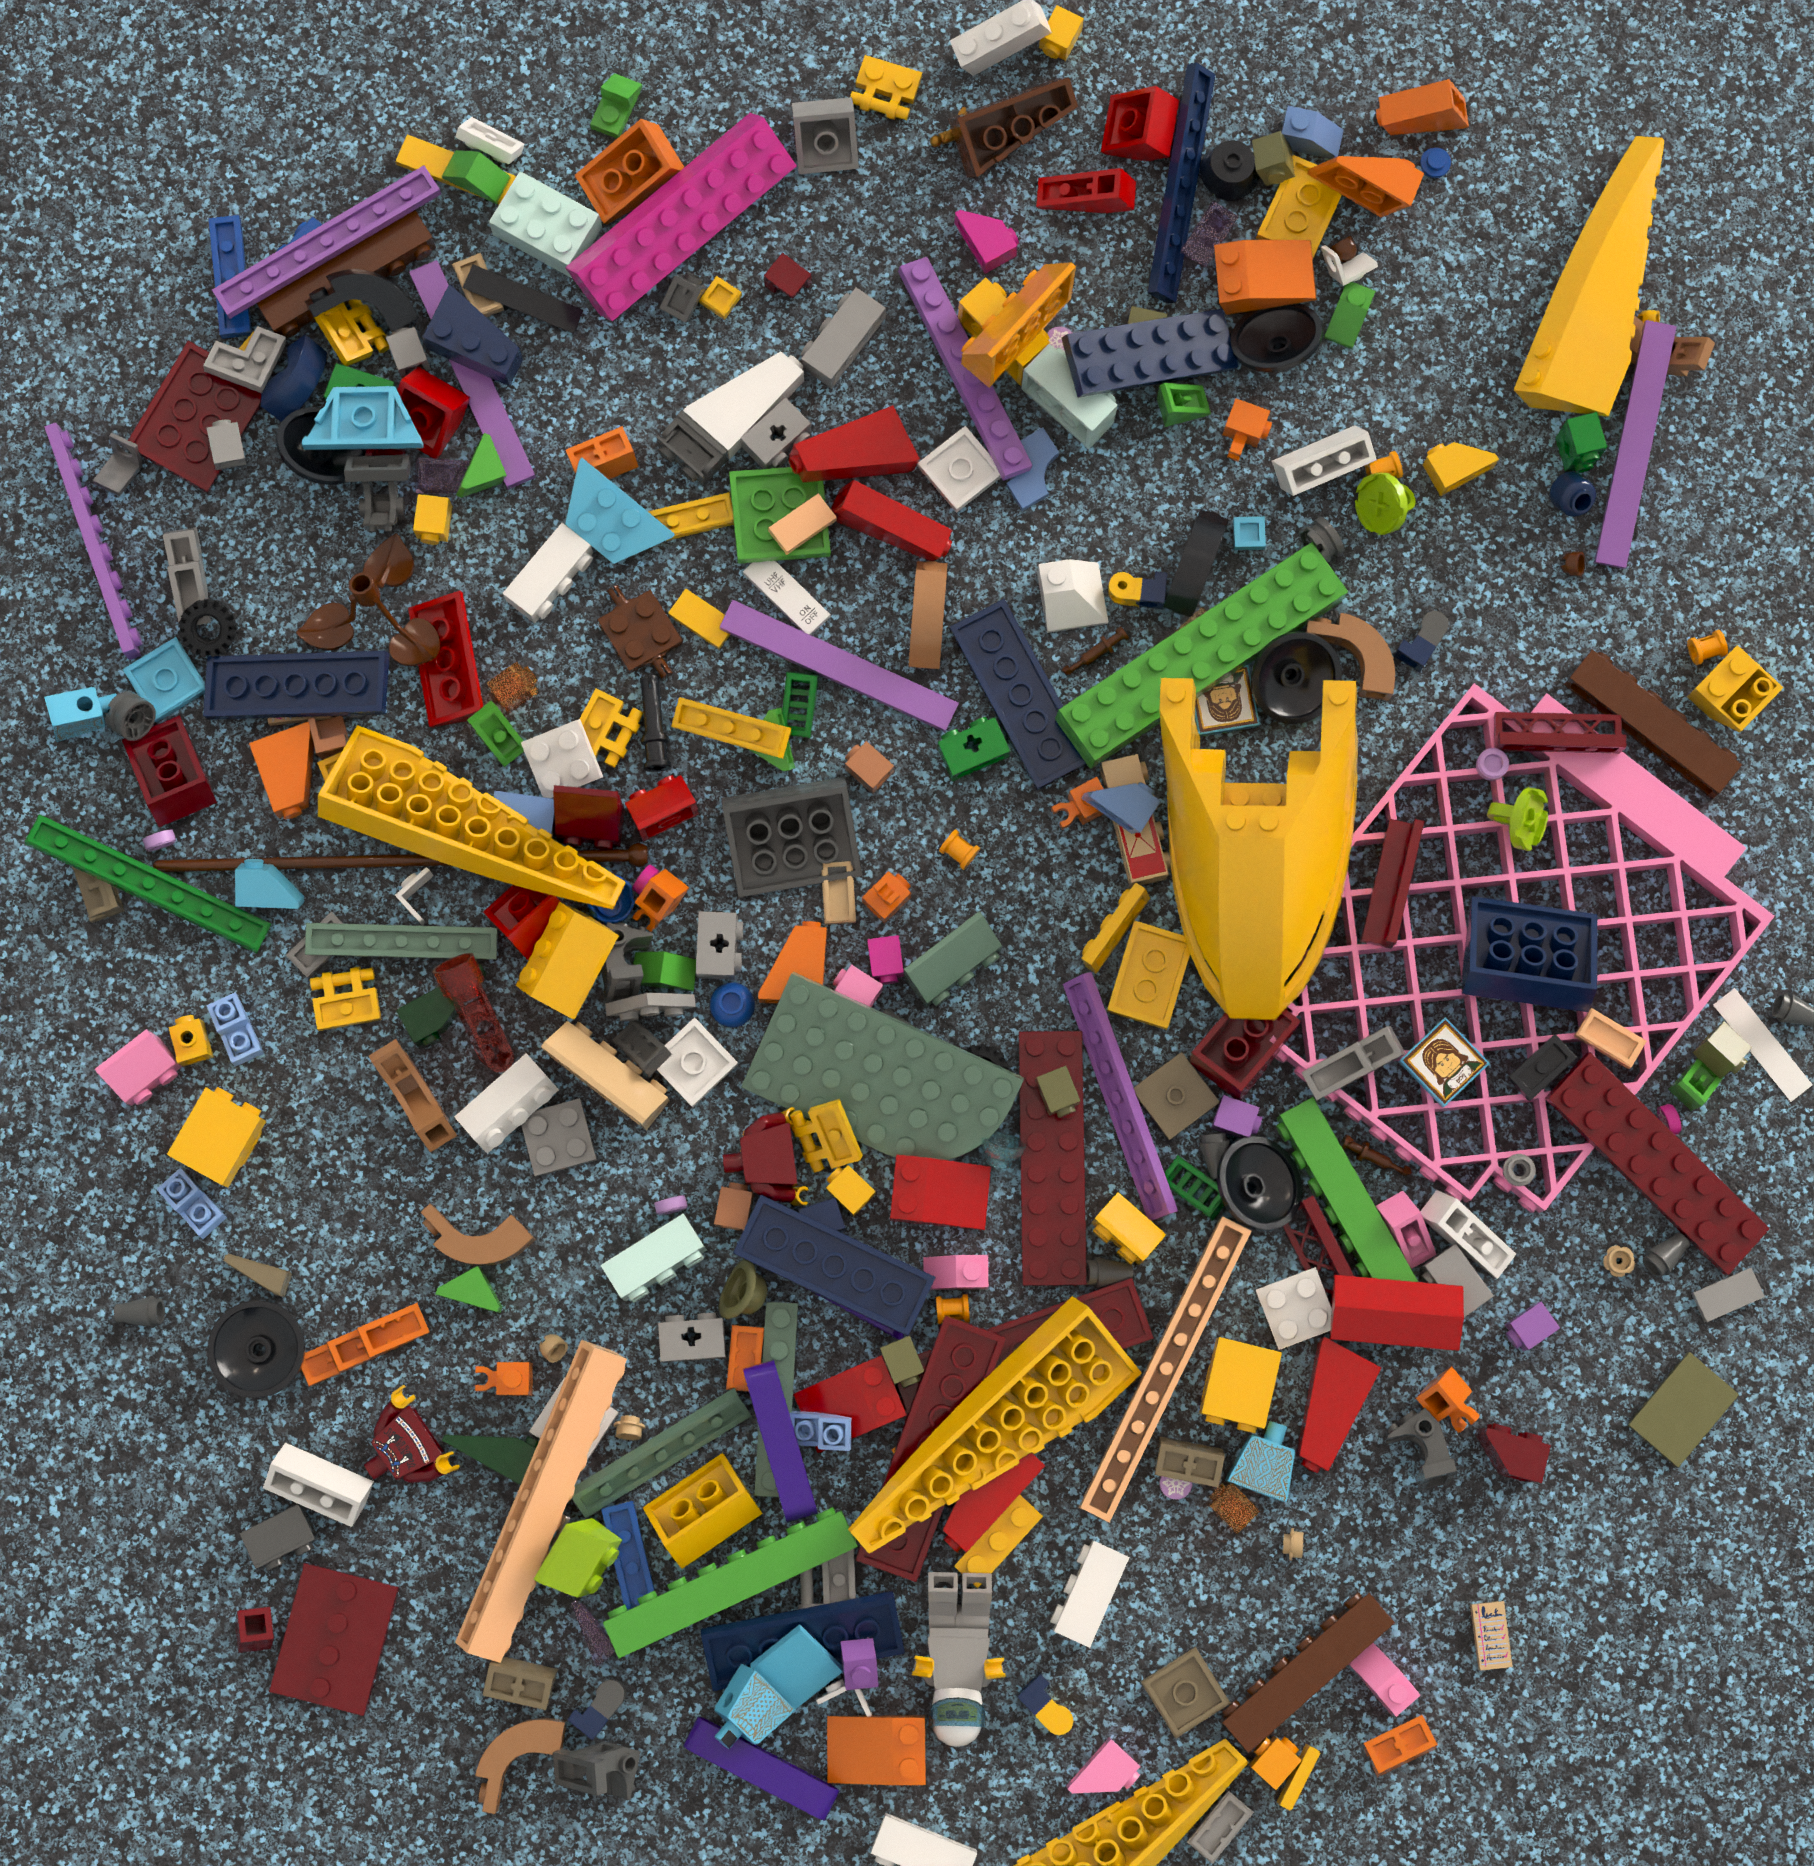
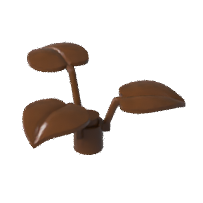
(390, 565)

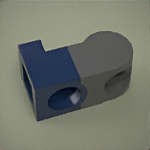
(1430, 632)
(608, 1699)

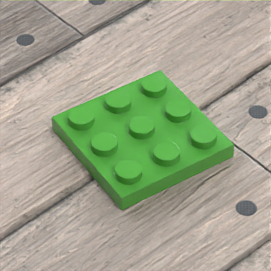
(763, 499)

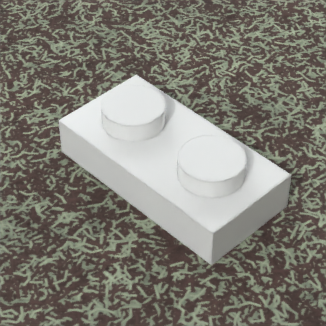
(489, 140)

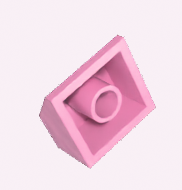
(139, 1068)

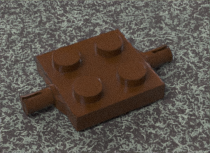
(639, 632)

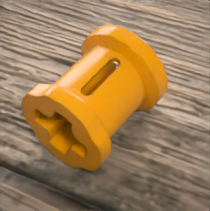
(1389, 464)
(1707, 647)
(959, 849)
(953, 1307)

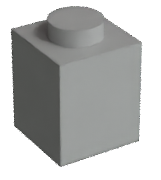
(407, 350)
(226, 444)

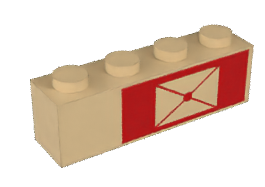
(1141, 851)

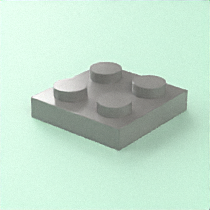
(558, 1138)

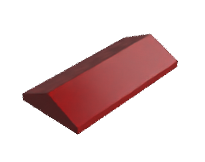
(451, 678)
(1397, 1312)

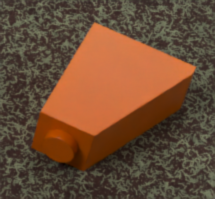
(1423, 109)
(286, 768)
(801, 954)

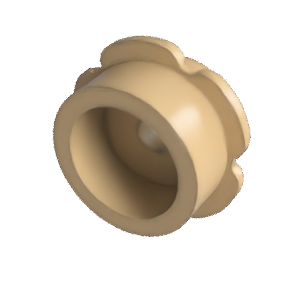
(1625, 1255)
(629, 1428)
(1293, 1544)

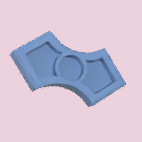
(1030, 486)

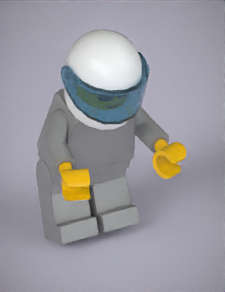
(958, 1656)

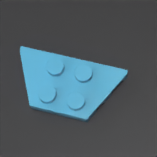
(363, 421)
(610, 517)

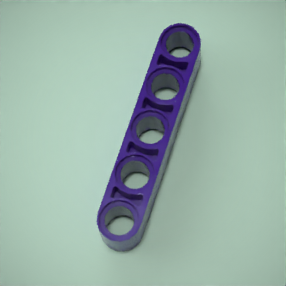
(780, 1441)
(763, 1770)

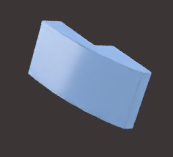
(235, 1029)
(191, 1203)
(822, 1430)

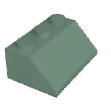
(953, 960)

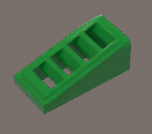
(811, 679)
(1173, 1170)

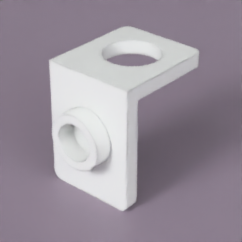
(1350, 270)
(410, 886)
(839, 1687)

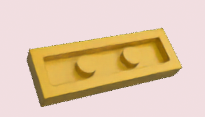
(1114, 927)
(1000, 1538)

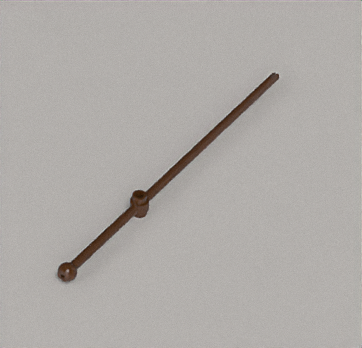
(636, 856)

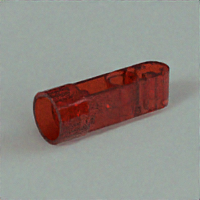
(461, 981)

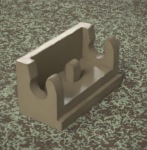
(99, 897)
(1189, 1462)
(520, 1682)

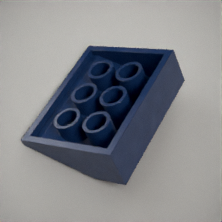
(1530, 954)

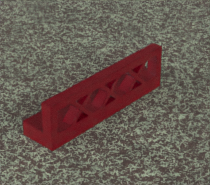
(1559, 740)
(1392, 883)
(1325, 1239)

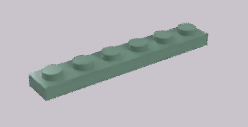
(400, 941)
(780, 1346)
(660, 1453)

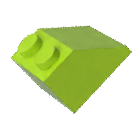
(579, 1558)

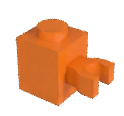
(1246, 426)
(1078, 807)
(887, 896)
(660, 898)
(509, 1379)
(1446, 1397)

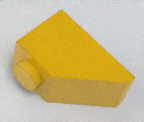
(1456, 465)

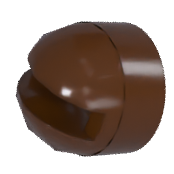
(1345, 249)
(1574, 563)

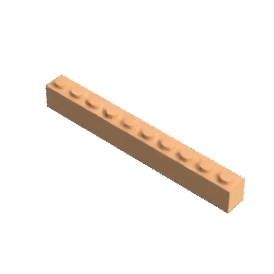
(1164, 1369)
(541, 1501)

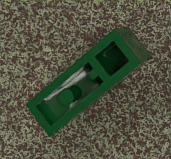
(429, 1016)
(501, 1454)

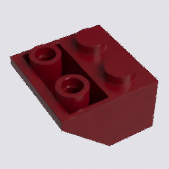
(1514, 1456)

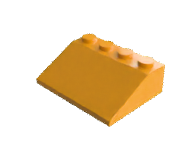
(1019, 321)

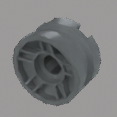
(1323, 537)
(130, 715)

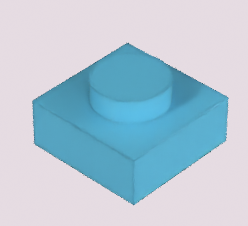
(1249, 533)

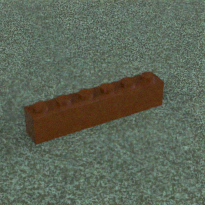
(382, 253)
(1654, 724)
(1306, 1671)

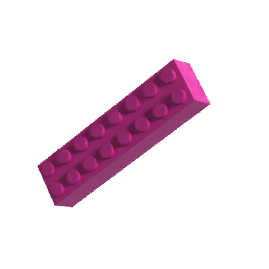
(681, 216)

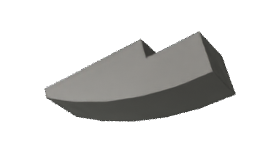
(186, 570)
(1353, 1062)

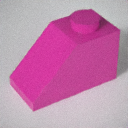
(987, 239)

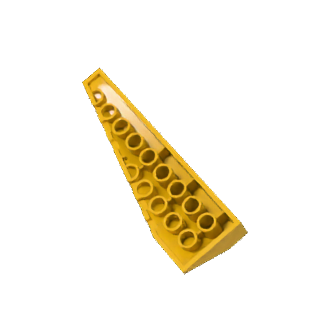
(1590, 317)
(421, 807)
(1036, 1394)
(1149, 1821)

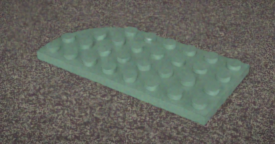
(893, 1080)

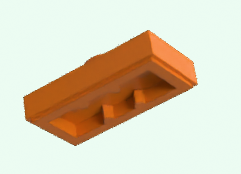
(745, 1352)

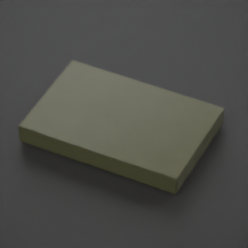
(1682, 1409)

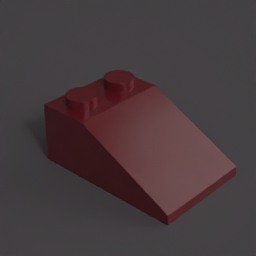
(169, 772)
(588, 817)
(1240, 1050)

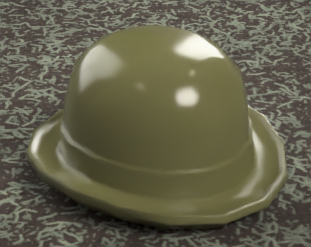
(743, 1291)

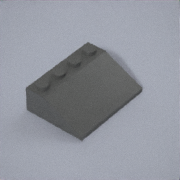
(788, 834)

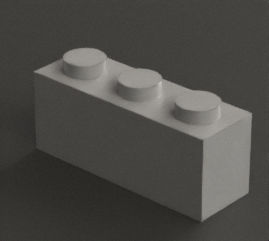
(842, 337)

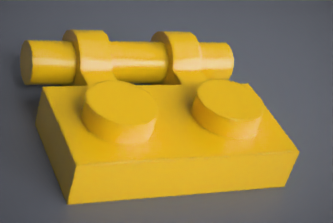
(887, 80)
(345, 335)
(598, 720)
(349, 1007)
(833, 1133)

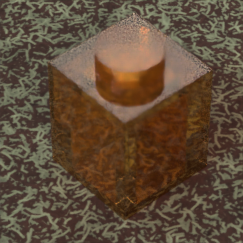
(513, 686)
(1232, 1507)

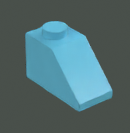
(264, 887)

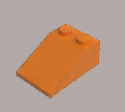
(629, 170)
(1371, 182)
(1264, 274)
(876, 1749)

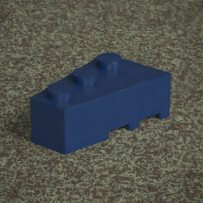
(471, 339)

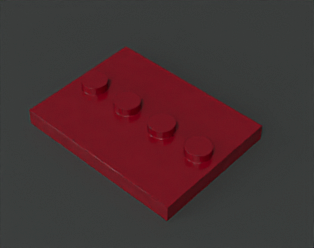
(178, 417)
(334, 1639)

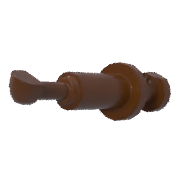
(1098, 650)
(1365, 1152)

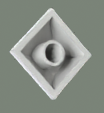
(1071, 595)

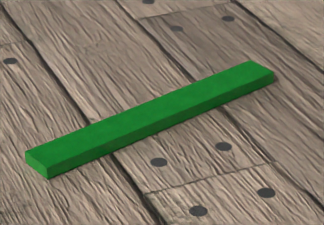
(147, 883)

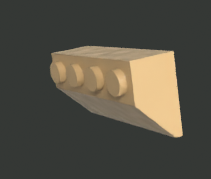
(606, 1074)

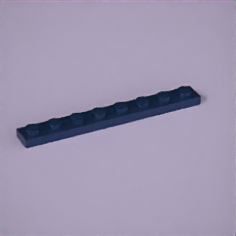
(1181, 183)

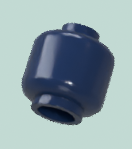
(1572, 494)

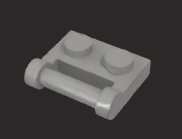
(838, 1581)

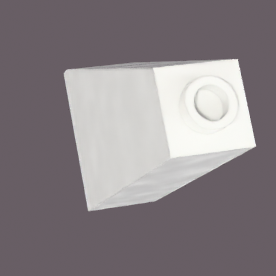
(745, 400)

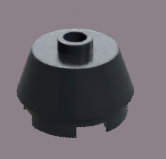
(1229, 170)

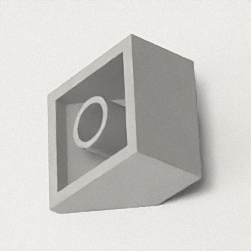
(825, 135)

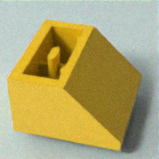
(1735, 690)
(1127, 1230)

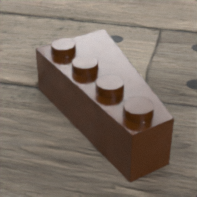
(999, 128)

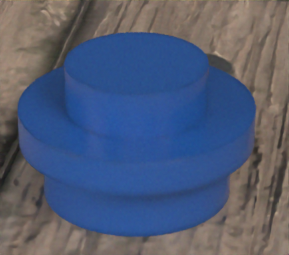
(1435, 162)

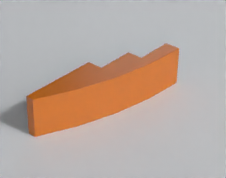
(364, 1344)

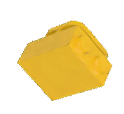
(218, 1136)
(1239, 1384)

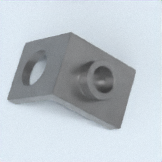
(120, 467)

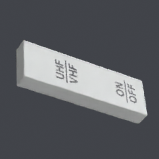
(787, 595)

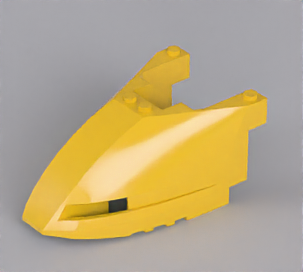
(1258, 857)

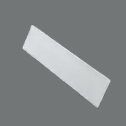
(1764, 1045)

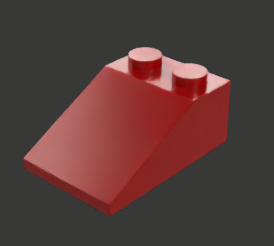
(940, 1192)
(859, 1393)

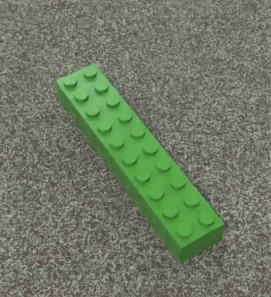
(1203, 650)

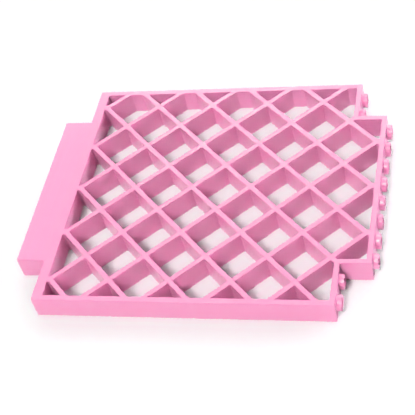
(1626, 796)

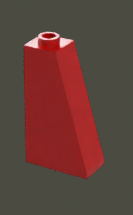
(856, 449)
(890, 521)
(1333, 1401)
(982, 1507)

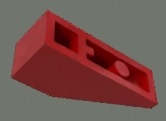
(1088, 192)

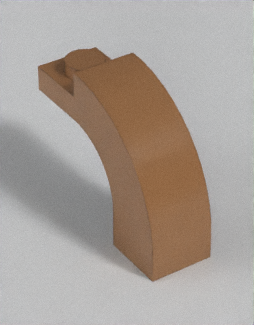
(1686, 352)
(928, 614)
(1368, 648)
(413, 1095)
(490, 1249)
(528, 1736)

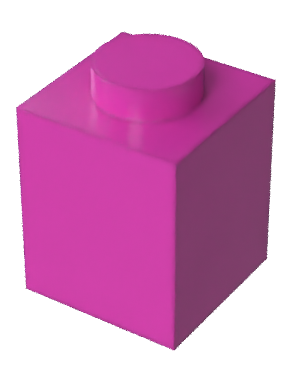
(885, 959)

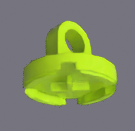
(1383, 503)
(1525, 818)

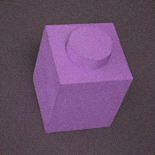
(1236, 1118)
(1531, 1327)
(859, 1664)

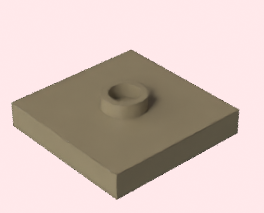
(1175, 1096)
(1185, 1692)

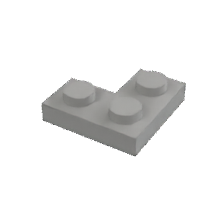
(248, 367)
(650, 1005)

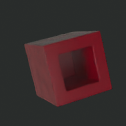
(254, 1629)

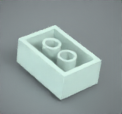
(544, 223)
(1052, 387)
(654, 1259)

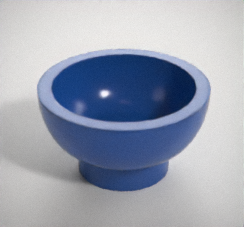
(732, 1004)

